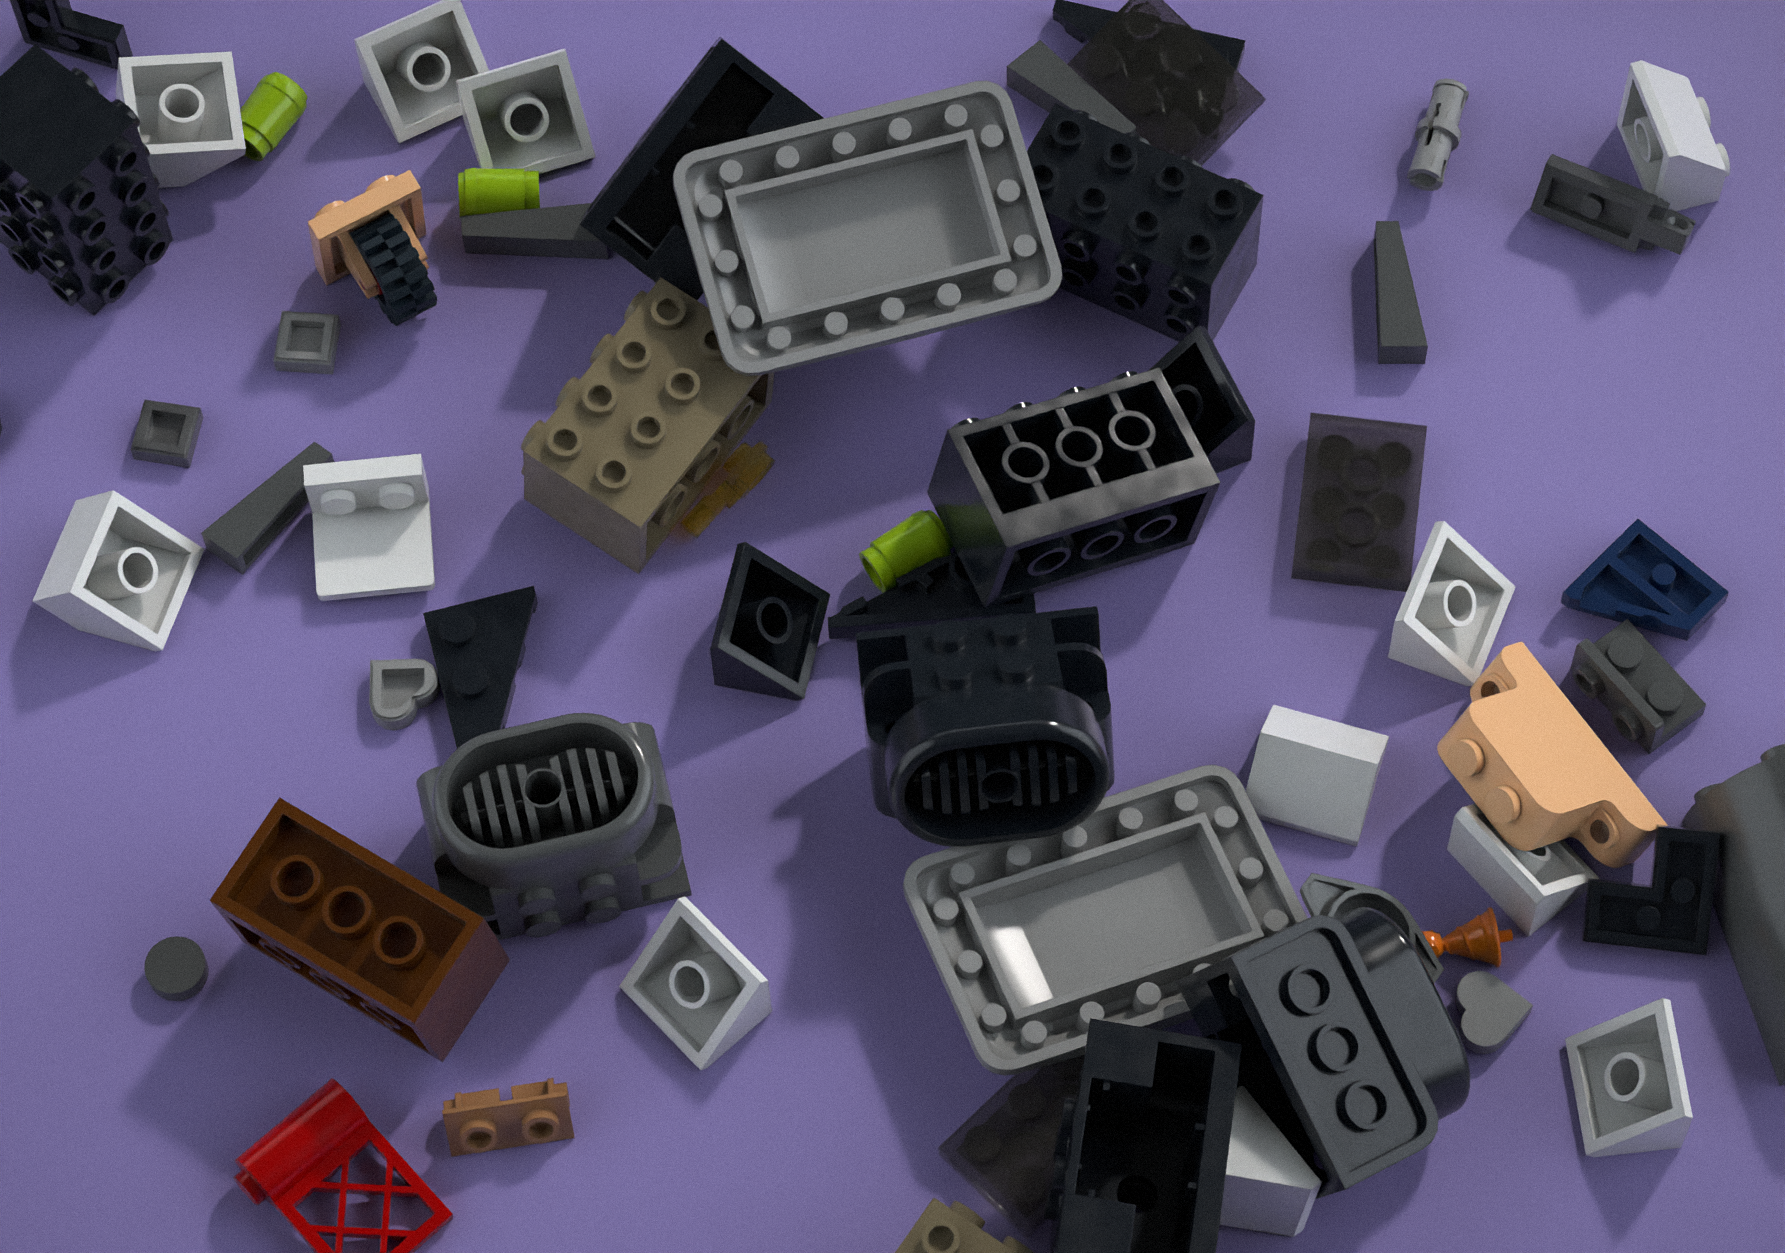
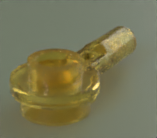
(745, 469)

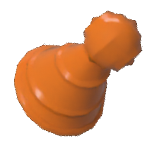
(1475, 939)

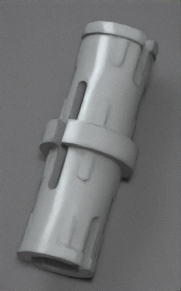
(1438, 134)

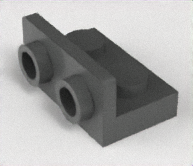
(1636, 686)

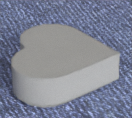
(400, 689)
(1488, 1011)

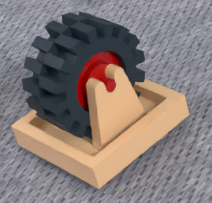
(379, 245)

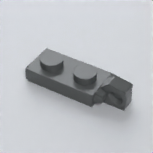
(1608, 208)

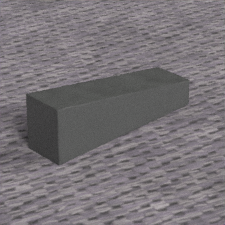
(1049, 80)
(532, 233)
(1398, 316)
(263, 514)

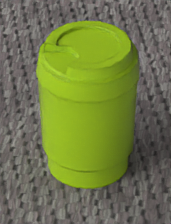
(270, 113)
(497, 190)
(905, 548)

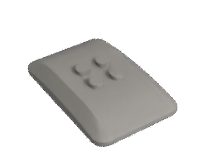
(866, 228)
(1099, 916)

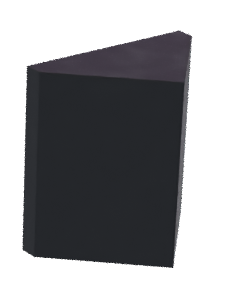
(1209, 399)
(767, 627)

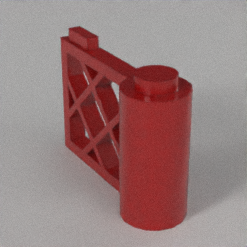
(313, 1147)

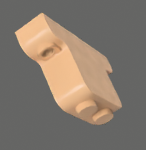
(1542, 767)

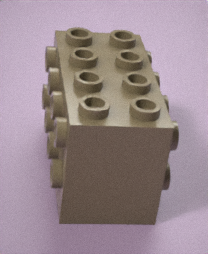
(641, 428)

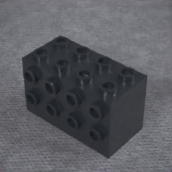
(75, 184)
(1143, 225)

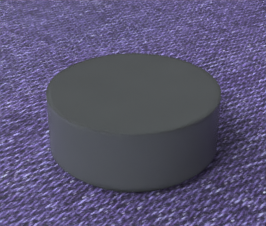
(176, 968)

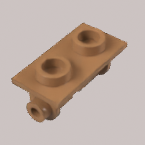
(485, 1123)

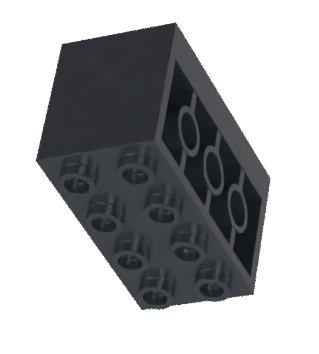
(1071, 486)

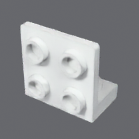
(370, 527)

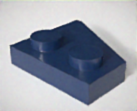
(1647, 584)

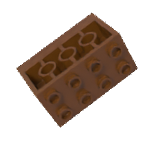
(361, 929)

